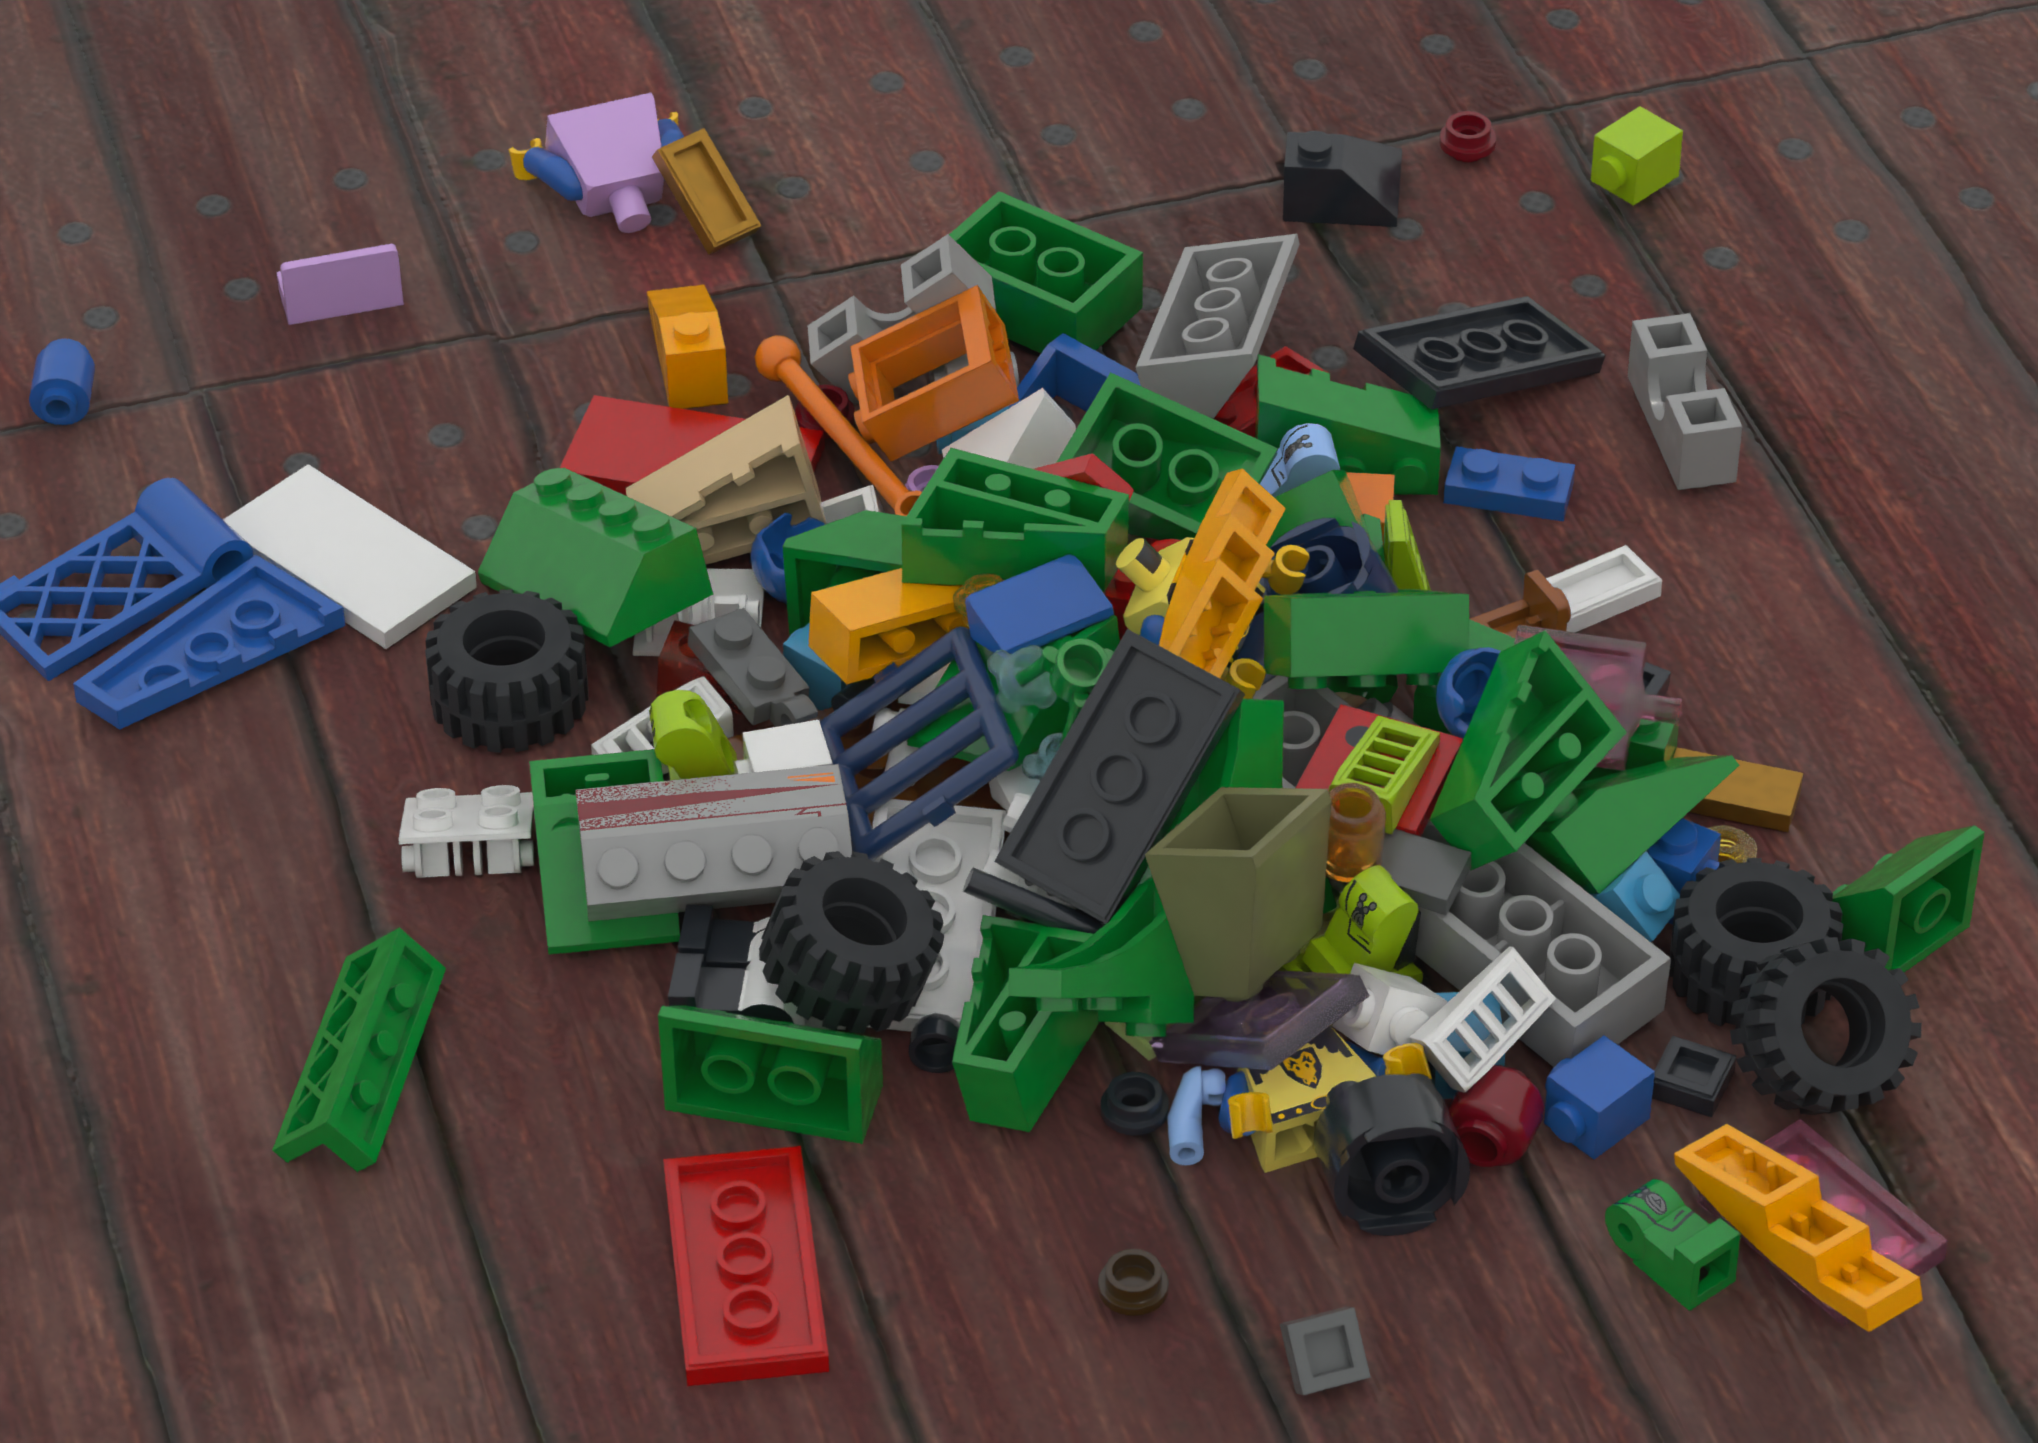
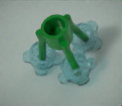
(1040, 676)

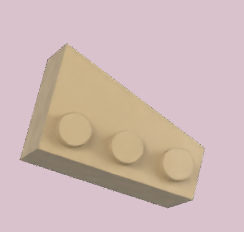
(738, 483)

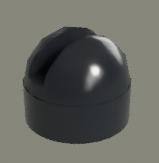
(934, 1043)

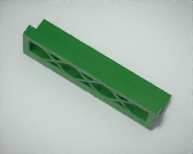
(362, 1052)

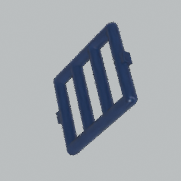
(938, 802)

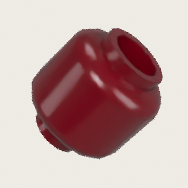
(1497, 1116)

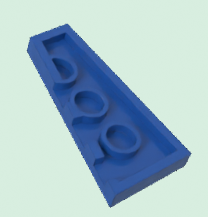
(212, 638)

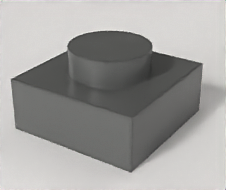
(1325, 1350)

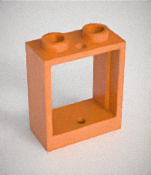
(917, 346)

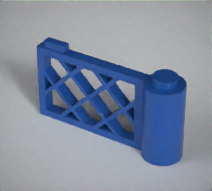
(170, 526)

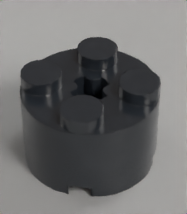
(1390, 1152)

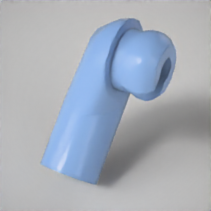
(1185, 1115)

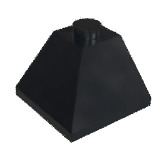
(1340, 180)

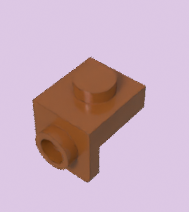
(1540, 607)

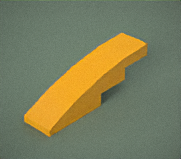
(1219, 577)
(1787, 1220)

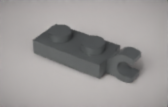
(751, 669)

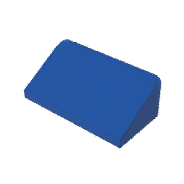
(1036, 606)

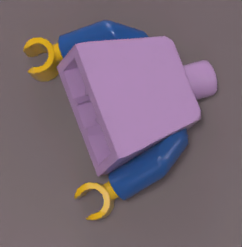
(603, 158)

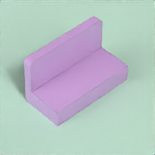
(340, 284)

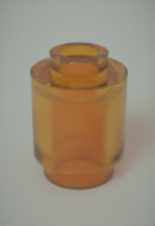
(1354, 831)

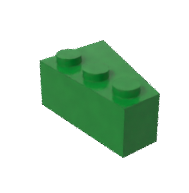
(1370, 427)
(1008, 520)
(1364, 636)
(1523, 750)
(1005, 1049)

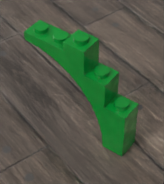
(1132, 962)

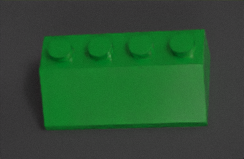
(596, 555)

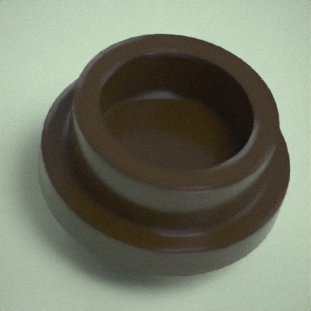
(1133, 1283)

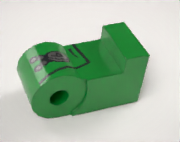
(1674, 1243)

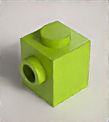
(1636, 155)

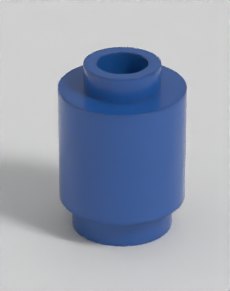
(62, 382)

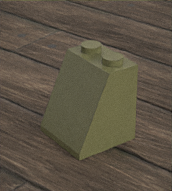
(1244, 884)

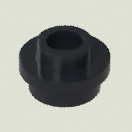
(1134, 1104)

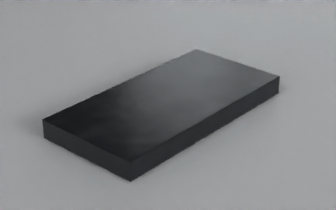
(1479, 352)
(1119, 777)

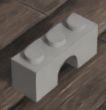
(927, 280)
(1690, 424)

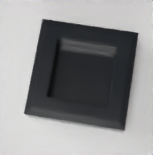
(1692, 1076)

